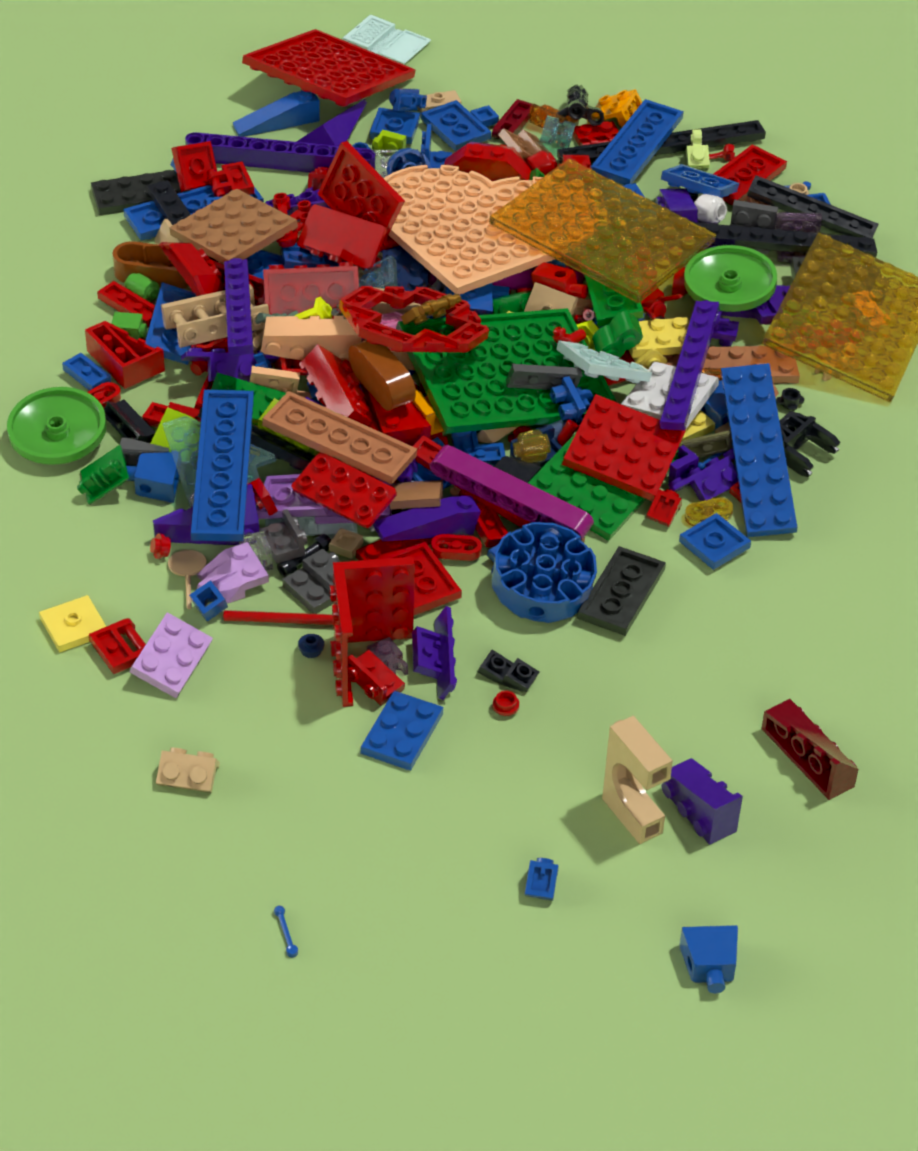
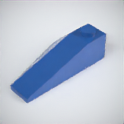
(287, 112)

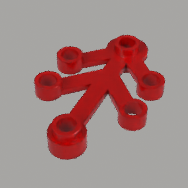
(282, 203)

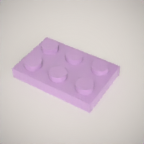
(171, 655)

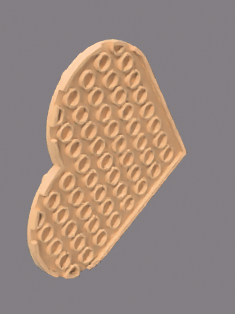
(449, 226)

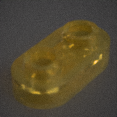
(702, 510)

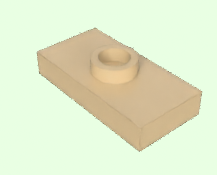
(440, 98)

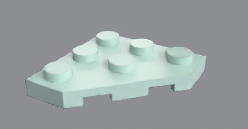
(602, 363)

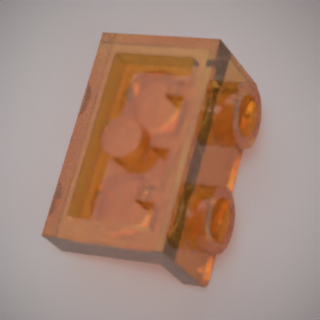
(539, 113)

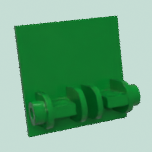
(103, 475)

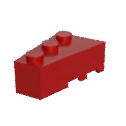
(122, 356)

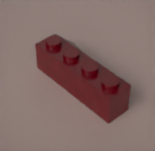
(809, 749)

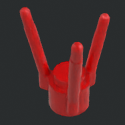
(656, 308)

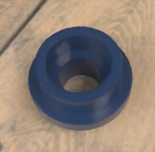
(311, 645)

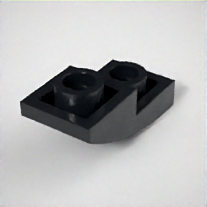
(505, 672)

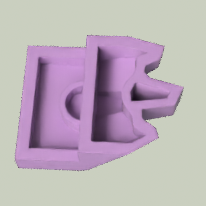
(234, 572)

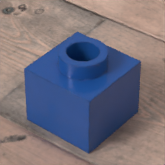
(206, 594)

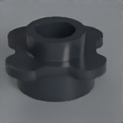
(790, 399)

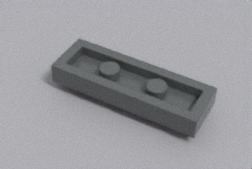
(540, 376)

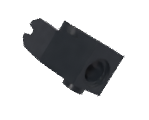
(795, 432)

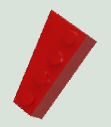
(336, 384)
(401, 423)

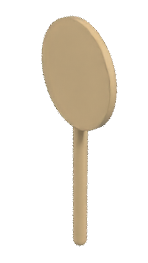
(187, 564)

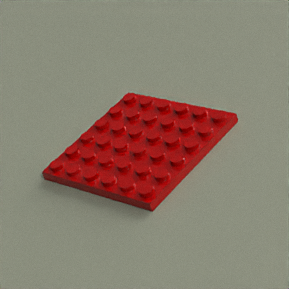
(328, 67)

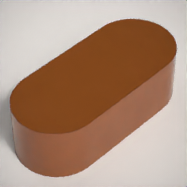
(147, 260)
(382, 374)

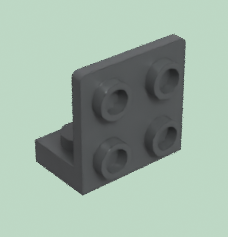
(754, 215)

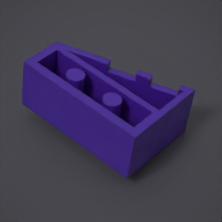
(679, 202)

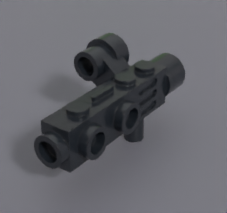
(578, 107)

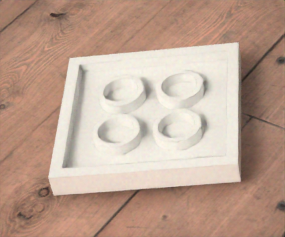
(652, 395)

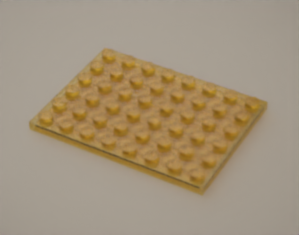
(602, 230)
(849, 317)

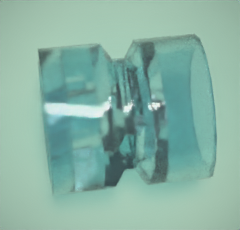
(550, 136)

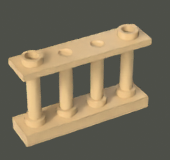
(204, 317)

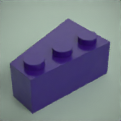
(703, 801)

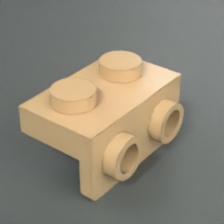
(187, 770)

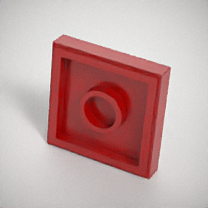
(192, 164)

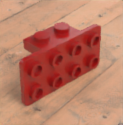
(341, 237)
(344, 490)

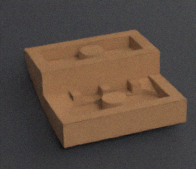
(524, 143)
(417, 494)

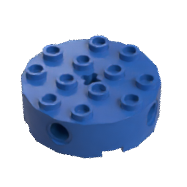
(543, 572)

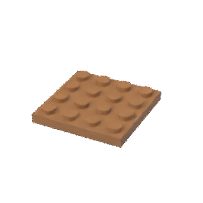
(233, 227)

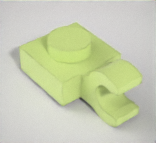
(697, 154)

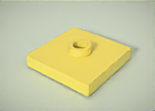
(71, 622)

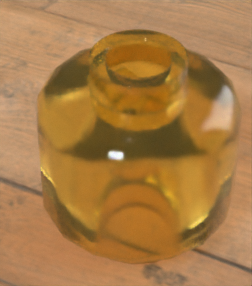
(532, 446)

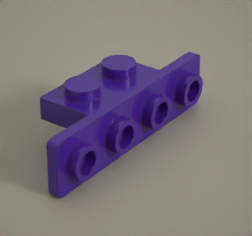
(220, 362)
(711, 481)
(434, 652)

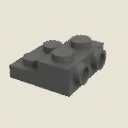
(313, 581)

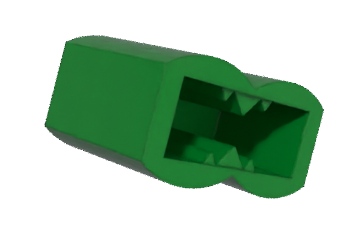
(619, 335)

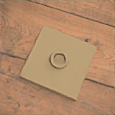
(547, 299)

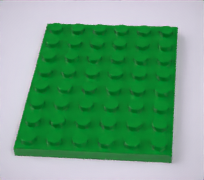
(471, 386)

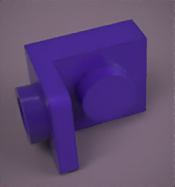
(680, 467)

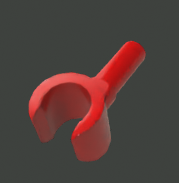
(727, 153)

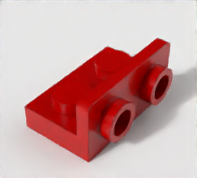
(374, 677)

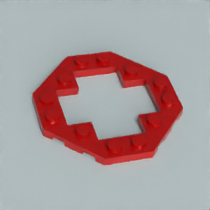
(366, 322)

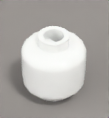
(710, 209)

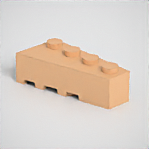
(297, 337)

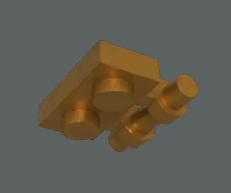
(431, 308)

